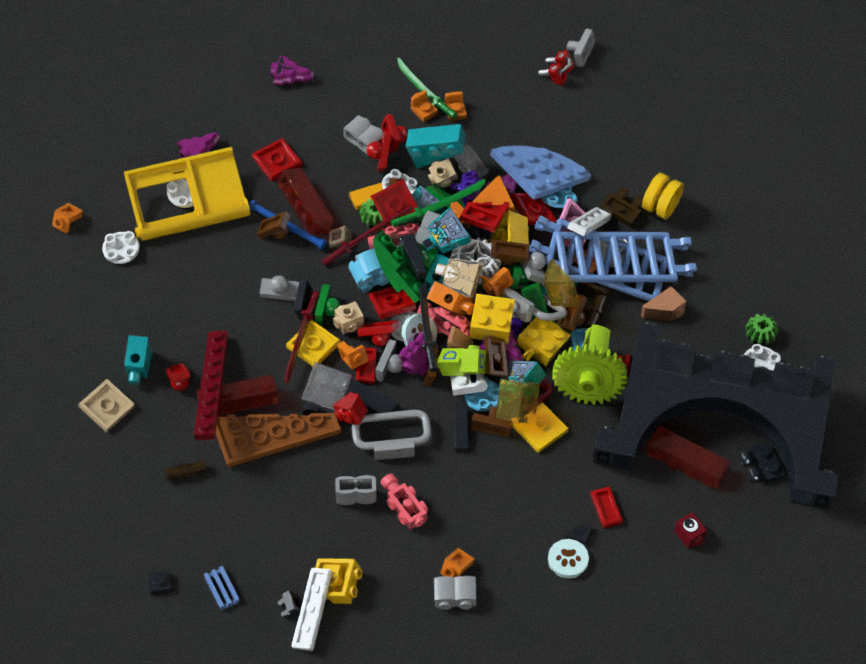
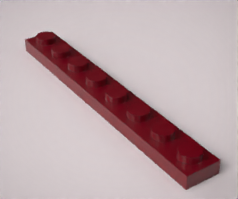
(211, 386)

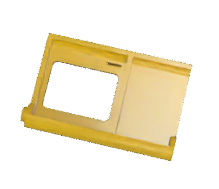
(212, 186)

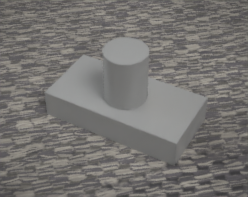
(583, 48)

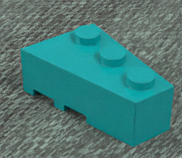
(435, 143)

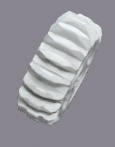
(481, 251)

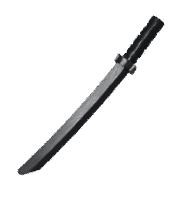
(428, 344)

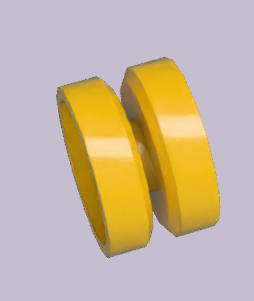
(662, 195)

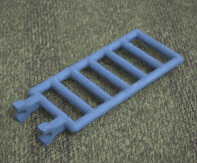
(669, 244)
(549, 252)

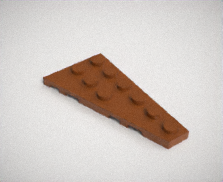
(266, 434)

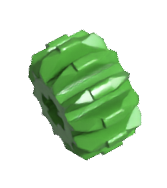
(370, 214)
(761, 329)

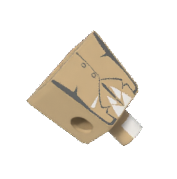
(461, 275)

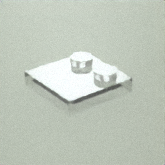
(326, 386)

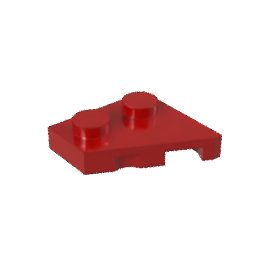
(484, 214)

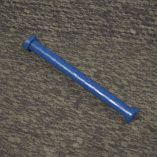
(321, 243)

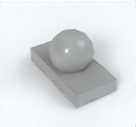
(533, 268)
(278, 288)
(388, 362)

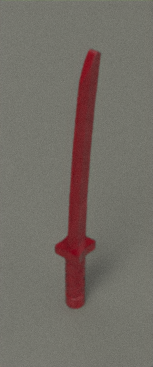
(346, 247)
(307, 314)

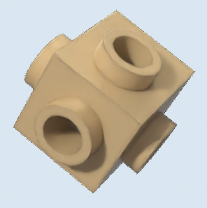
(442, 173)
(348, 318)

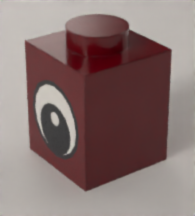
(690, 531)

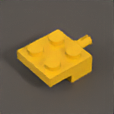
(542, 340)

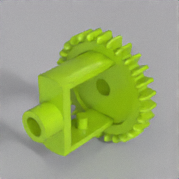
(590, 370)

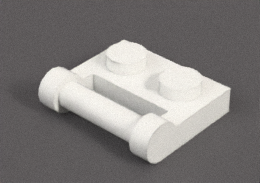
(463, 385)

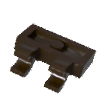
(621, 209)

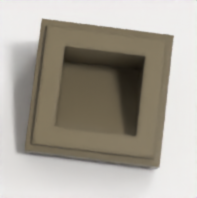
(339, 235)

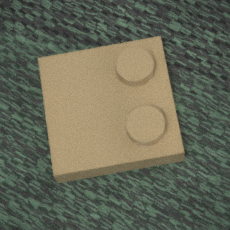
(106, 405)

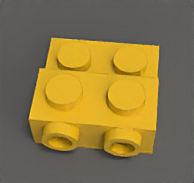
(343, 579)

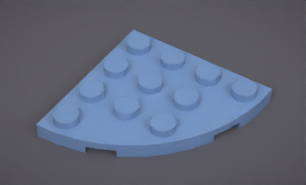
(539, 170)

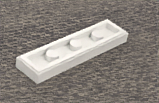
(589, 221)
(312, 609)

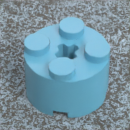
(367, 271)

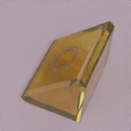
(560, 287)
(517, 401)

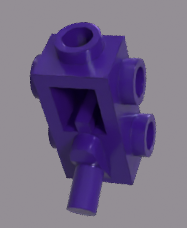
(467, 180)

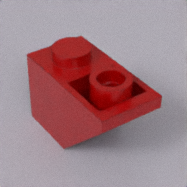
(350, 409)

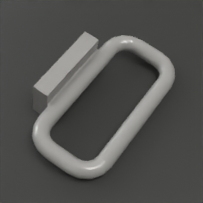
(525, 309)
(393, 448)

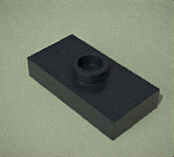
(302, 297)

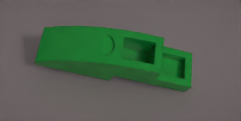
(391, 262)

